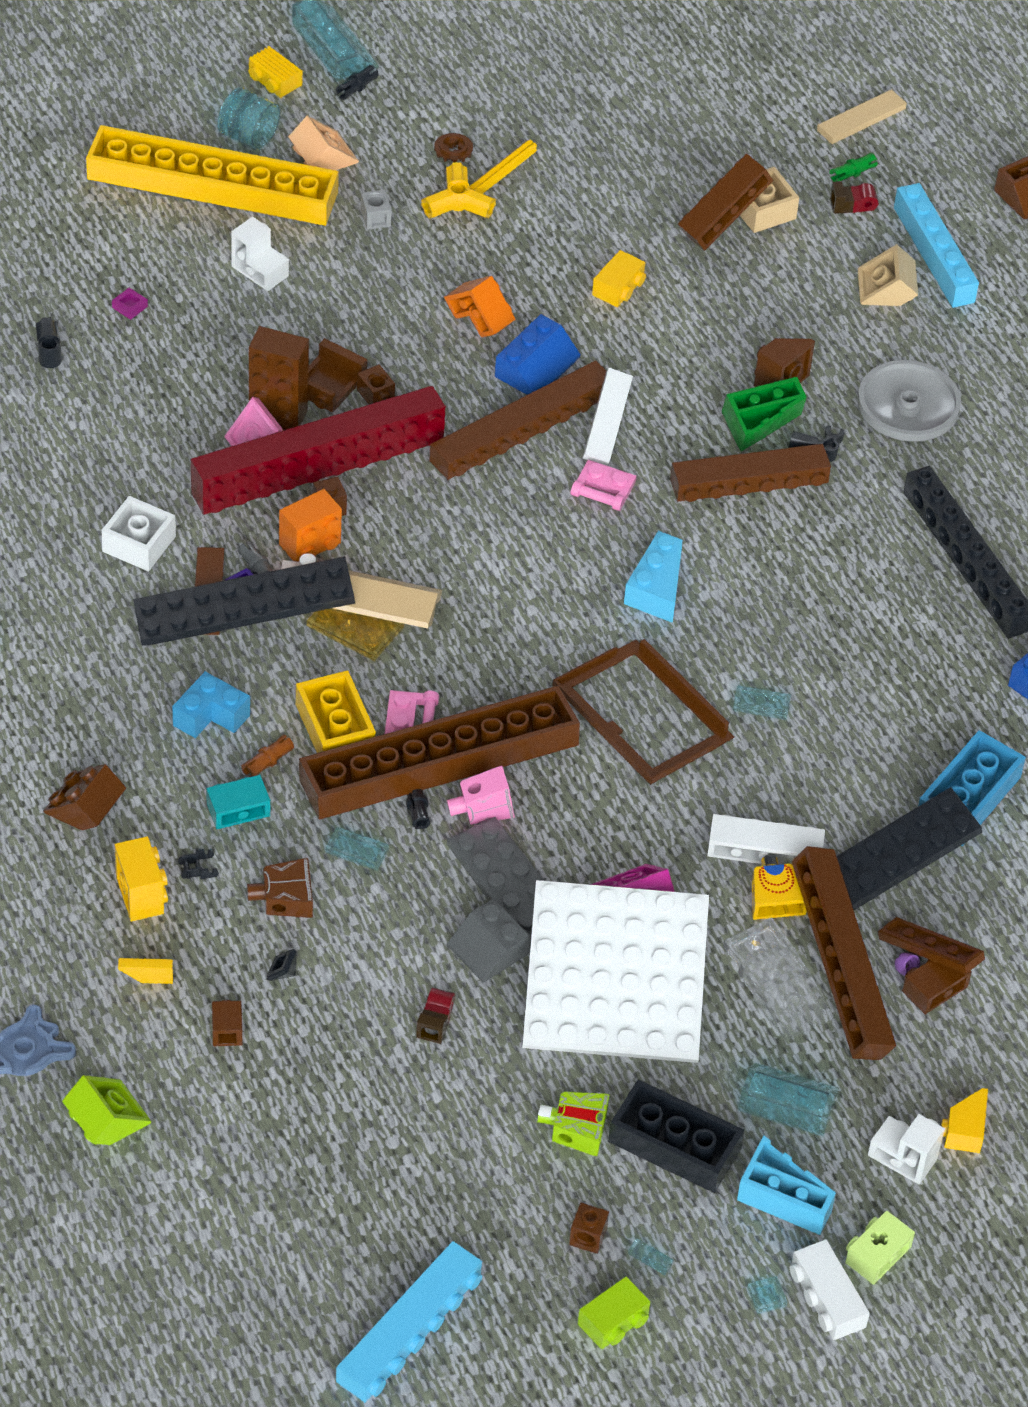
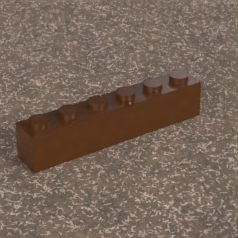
(750, 473)

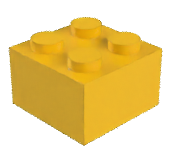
(140, 878)

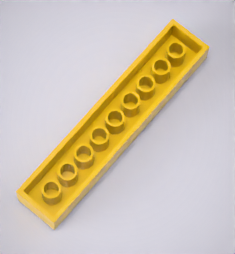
(212, 175)

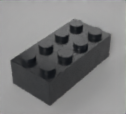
(676, 1136)

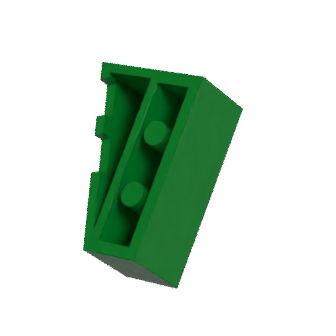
(762, 410)

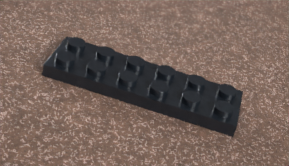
(906, 846)

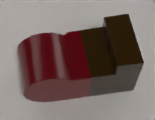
(853, 198)
(435, 1015)

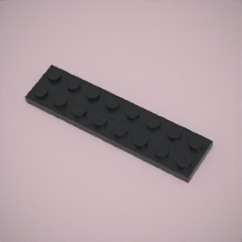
(243, 601)

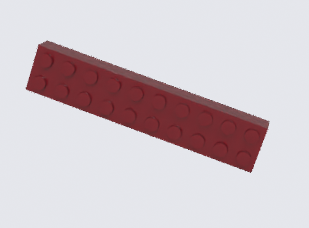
(317, 450)

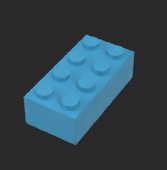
(980, 775)

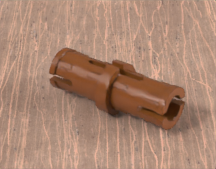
(268, 756)

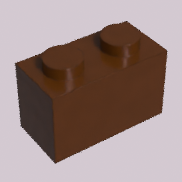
(933, 985)

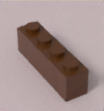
(725, 202)

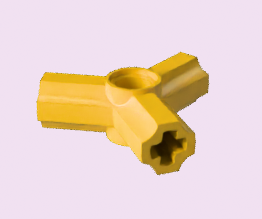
(458, 196)

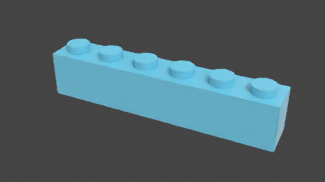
(936, 245)
(409, 1322)

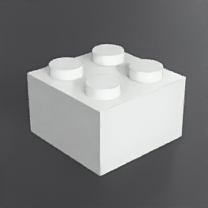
(138, 533)

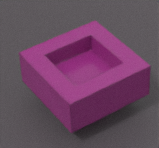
(129, 303)

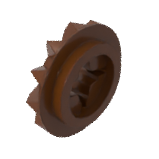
(449, 141)

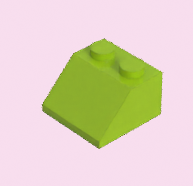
(104, 1109)

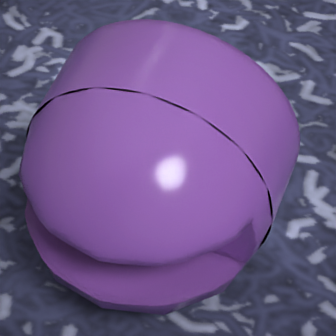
(906, 959)

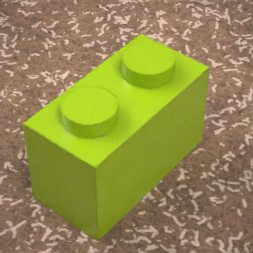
(614, 1313)

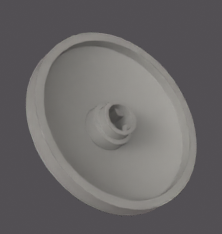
(909, 400)

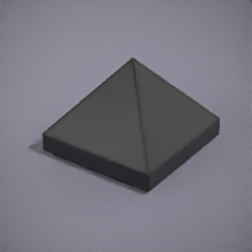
(283, 966)

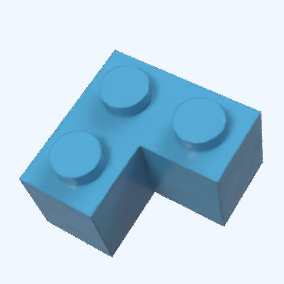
(210, 701)

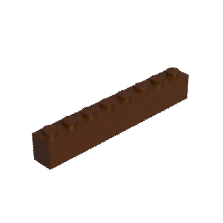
(518, 421)
(843, 954)

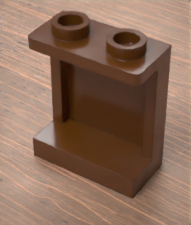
(333, 375)

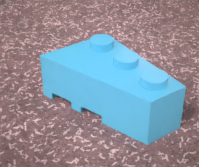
(655, 578)
(785, 1190)

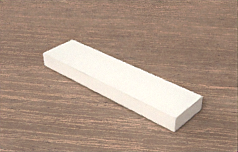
(607, 416)

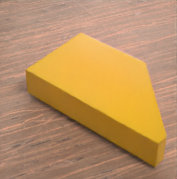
(148, 969)

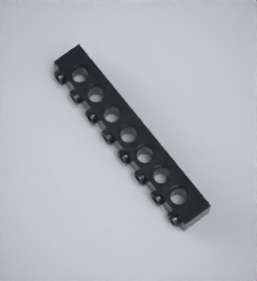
(968, 551)

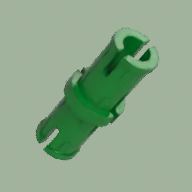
(853, 167)

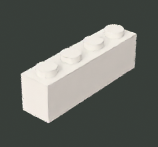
(753, 839)

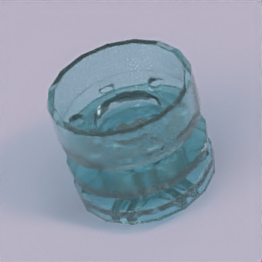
(248, 118)

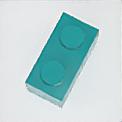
(238, 801)

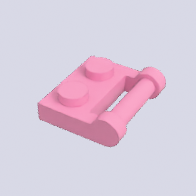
(606, 480)
(403, 708)

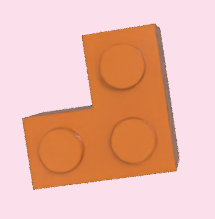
(483, 304)

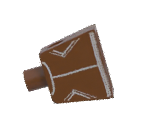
(285, 889)

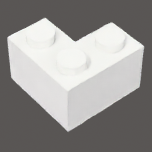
(254, 255)
(908, 1149)

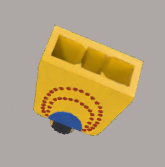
(775, 890)

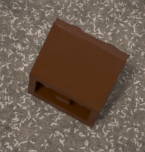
(1013, 186)
(85, 797)

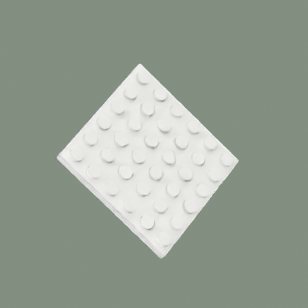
(616, 971)

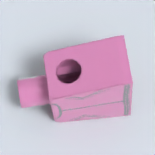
(484, 797)

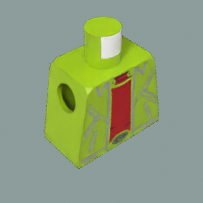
(577, 1120)

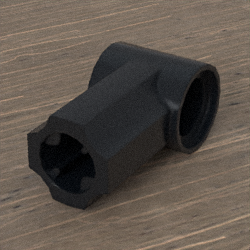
(48, 343)

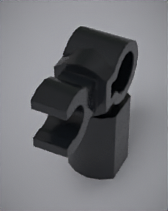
(831, 441)

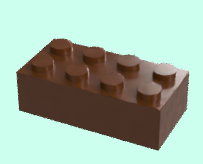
(280, 374)

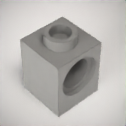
(376, 209)

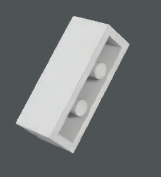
(829, 1290)

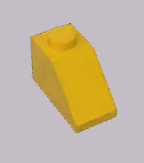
(966, 1123)

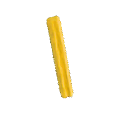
(504, 167)

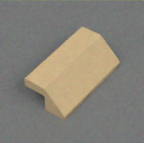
(392, 600)

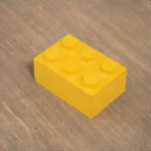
(333, 711)

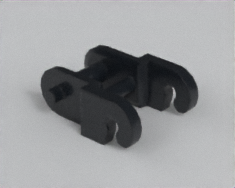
(188, 859)

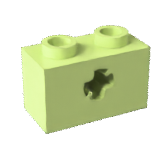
(879, 1247)

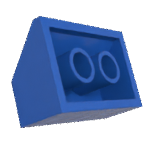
(536, 356)

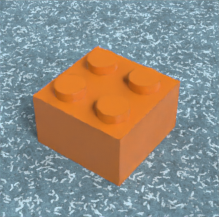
(310, 525)

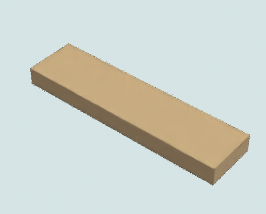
(861, 116)

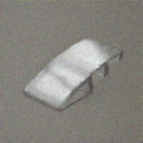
(778, 979)

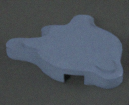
(31, 1045)

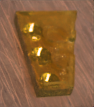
(356, 631)

